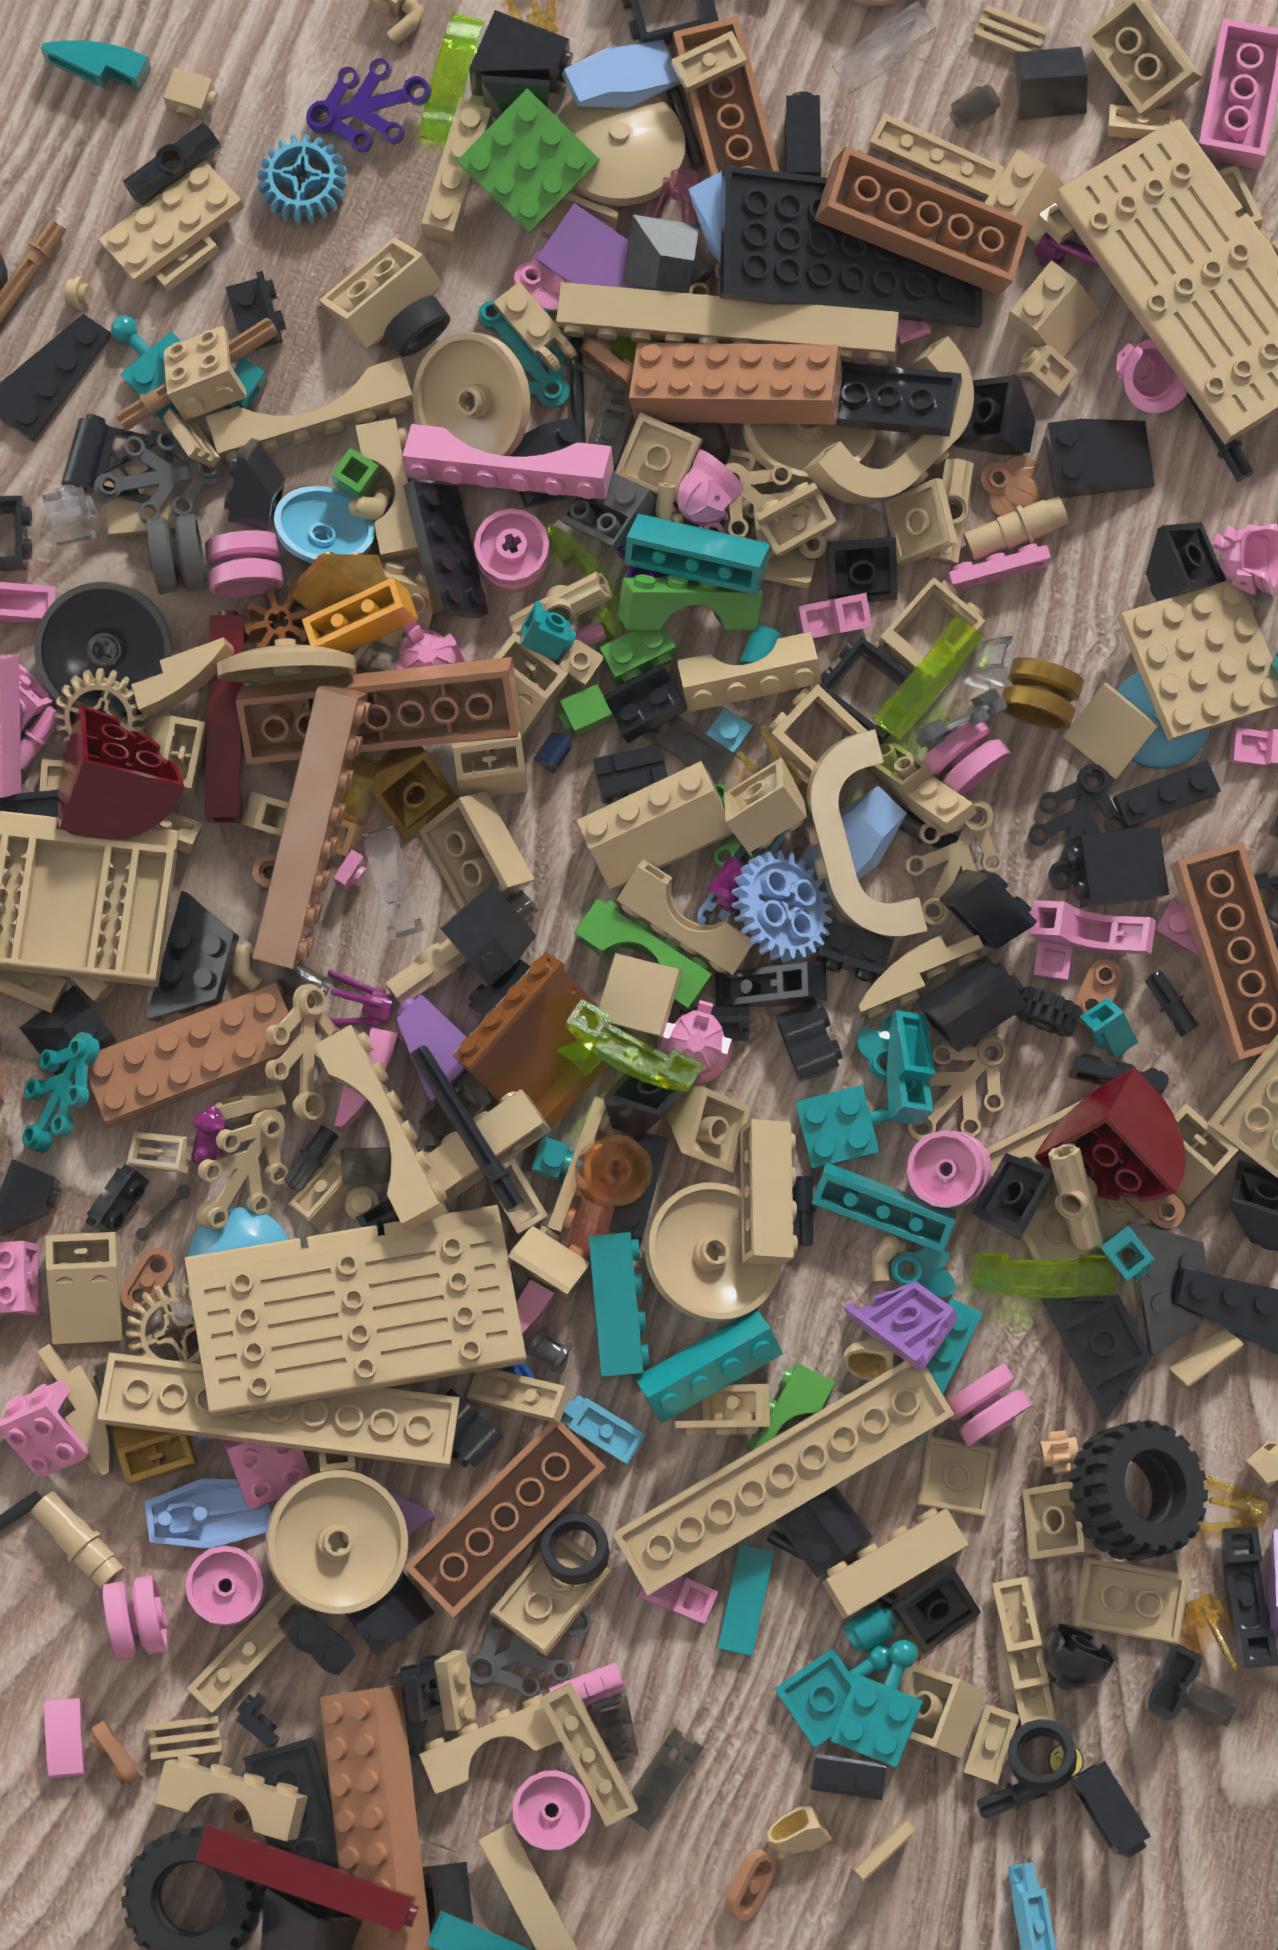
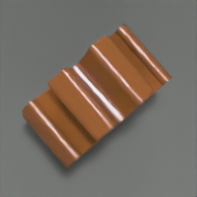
(276, 613)

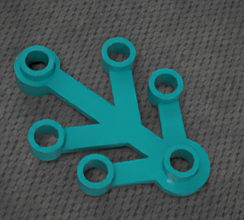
(529, 361)
(80, 1054)

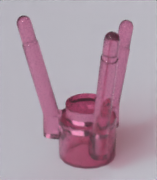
(678, 185)

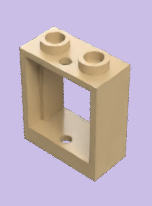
(946, 596)
(802, 702)

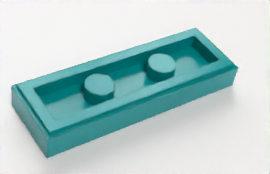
(746, 1599)

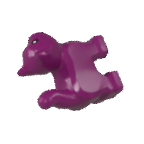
(209, 1124)

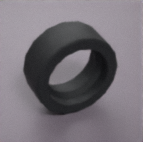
(417, 326)
(568, 1523)
(1036, 1729)

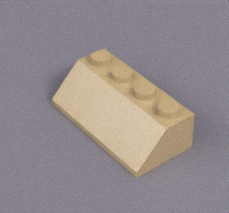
(656, 825)

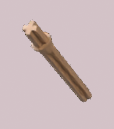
(29, 266)
(158, 398)

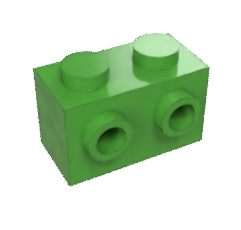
(637, 654)

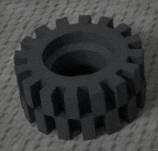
(1049, 1011)

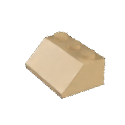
(1142, 55)
(380, 290)
(475, 849)

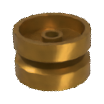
(1042, 693)

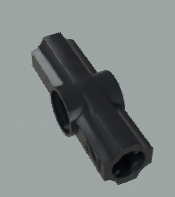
(188, 150)

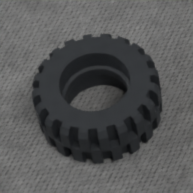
(1174, 1485)
(146, 1908)

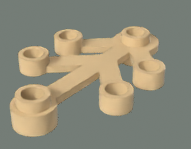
(758, 500)
(956, 855)
(303, 1047)
(964, 1083)
(244, 1166)

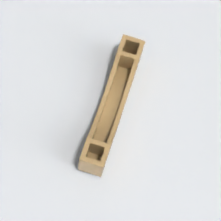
(378, 391)
(410, 1186)

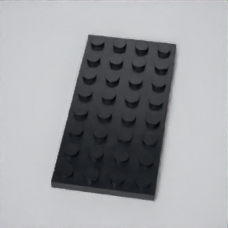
(787, 258)

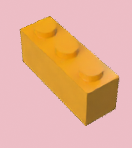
(362, 617)

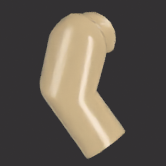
(408, 23)
(664, 505)
(370, 507)
(241, 967)
(883, 1253)

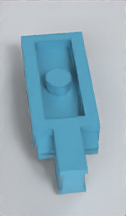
(602, 1428)
(1030, 1909)

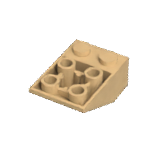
(537, 681)
(84, 1287)

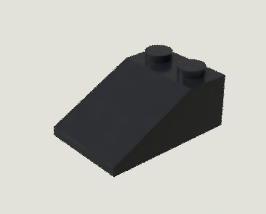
(1098, 456)

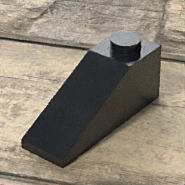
(772, 986)

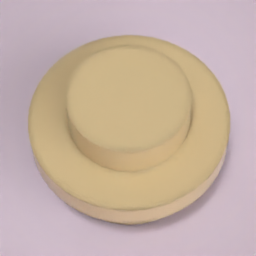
(78, 293)
(359, 1201)

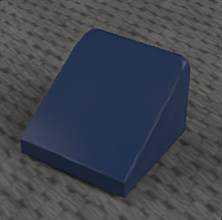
(553, 751)

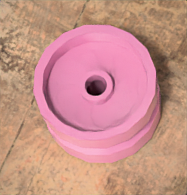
(507, 531)
(244, 563)
(967, 757)
(944, 1148)
(988, 1408)
(247, 1590)
(141, 1617)
(548, 1831)

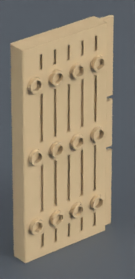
(1187, 271)
(84, 901)
(354, 1311)

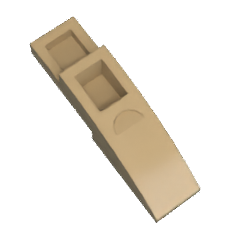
(919, 790)
(904, 979)
(86, 1402)

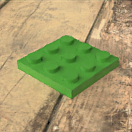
(528, 160)

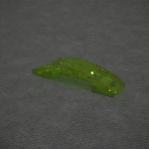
(450, 75)
(569, 548)
(928, 678)
(630, 1054)
(1042, 1277)

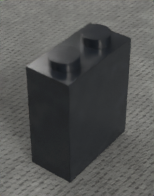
(1118, 867)
(973, 1003)

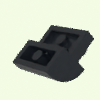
(824, 1530)

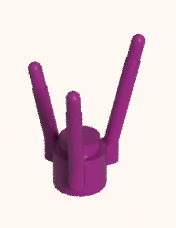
(1050, 250)
(375, 1003)

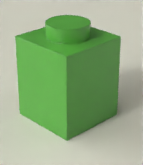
(355, 474)
(584, 711)

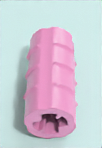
(597, 1684)

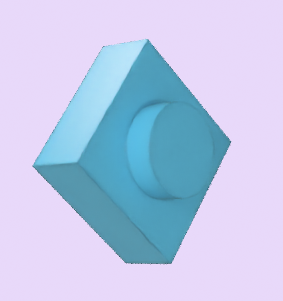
(729, 730)

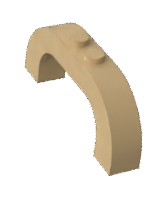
(851, 482)
(832, 847)

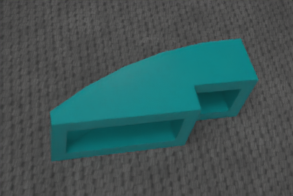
(98, 62)
(909, 1068)
(458, 1934)

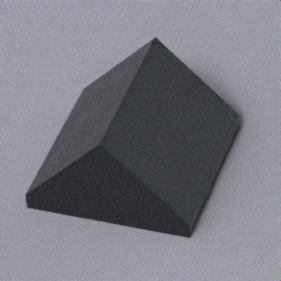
(1051, 82)
(862, 568)
(1013, 1195)
(937, 1609)

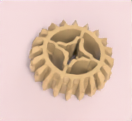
(110, 687)
(158, 1335)

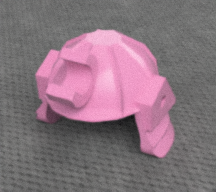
(1149, 378)
(708, 492)
(1250, 557)
(427, 649)
(701, 1038)

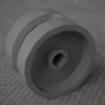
(174, 554)

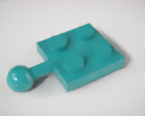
(149, 369)
(839, 1126)
(821, 1688)
(877, 1715)

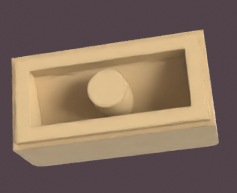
(322, 1194)
(1205, 1358)

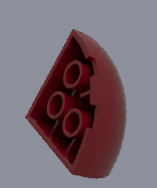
(114, 780)
(1124, 1140)

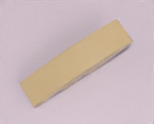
(1023, 1650)
(526, 1890)

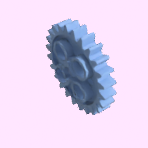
(781, 906)

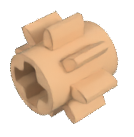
(1058, 1452)

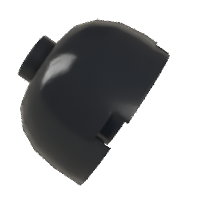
(1075, 1659)

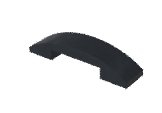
(1246, 1597)

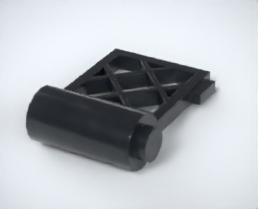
(92, 452)

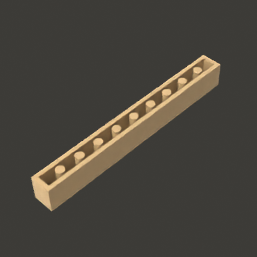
(710, 319)

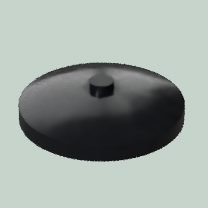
(101, 628)

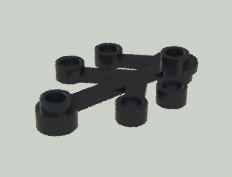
(1078, 820)

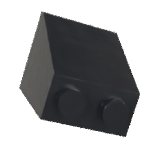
(519, 51)
(305, 1925)

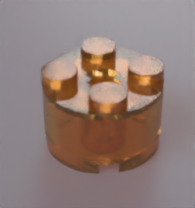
(614, 1152)

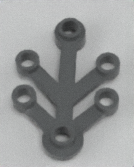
(163, 475)
(984, 706)
(519, 1652)

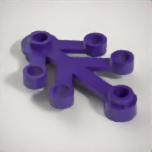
(363, 105)

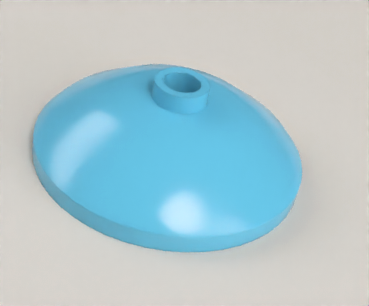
(319, 522)
(1157, 751)
(241, 1231)

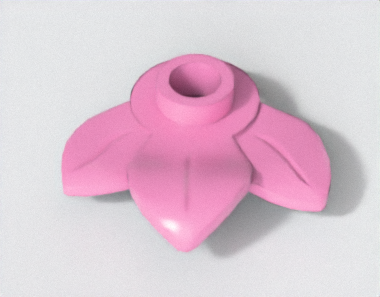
(545, 287)

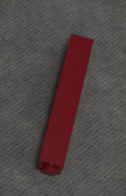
(224, 735)
(307, 1879)

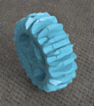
(275, 173)

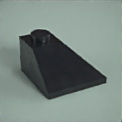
(503, 91)
(661, 254)
(999, 418)
(541, 441)
(1182, 561)
(489, 934)
(67, 1020)
(638, 1105)
(26, 1196)
(1256, 1204)
(392, 1616)

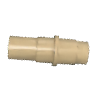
(1016, 528)
(78, 1540)

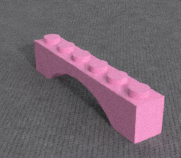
(574, 471)

